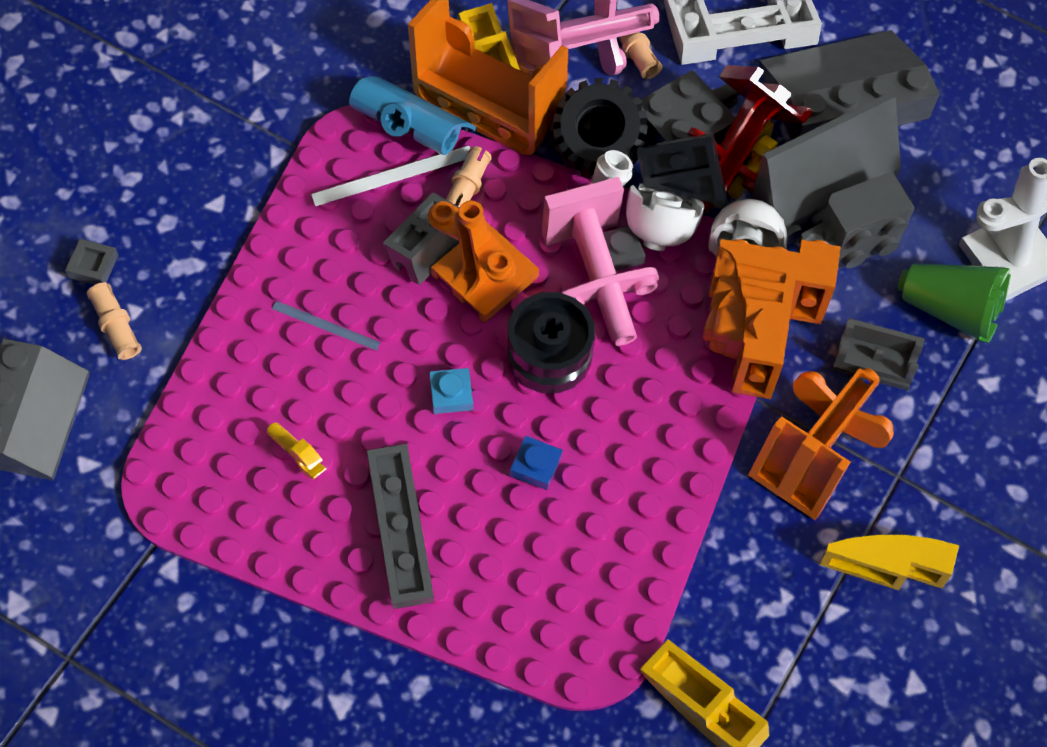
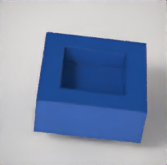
(536, 462)

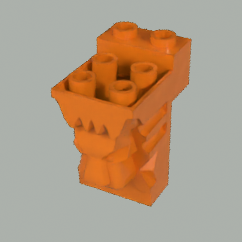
(756, 296)

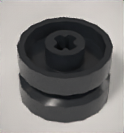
(550, 342)

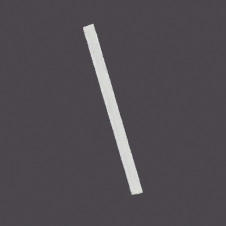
(390, 176)

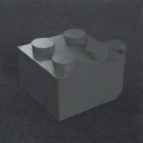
(688, 104)
(864, 220)

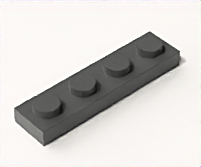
(400, 526)

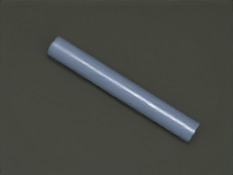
(326, 325)

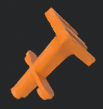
(484, 263)
(801, 463)

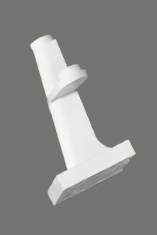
(1012, 233)

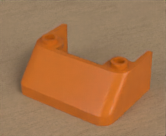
(481, 88)

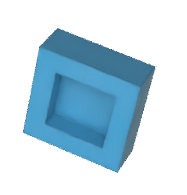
(451, 390)

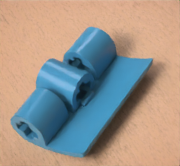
(405, 112)

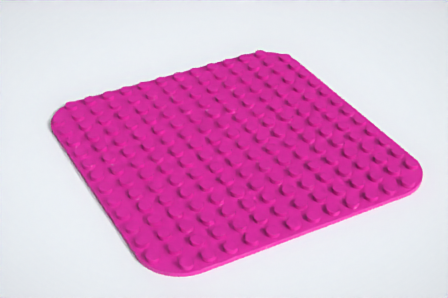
(528, 583)

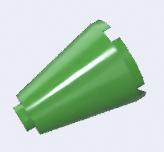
(958, 295)

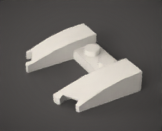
(701, 34)

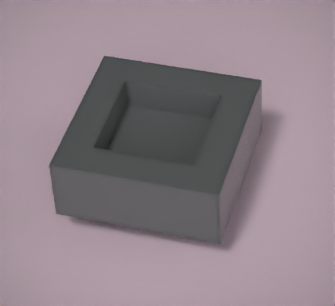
(624, 248)
(91, 262)

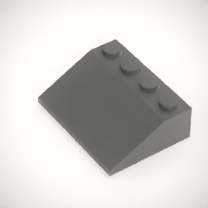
(850, 74)
(830, 158)

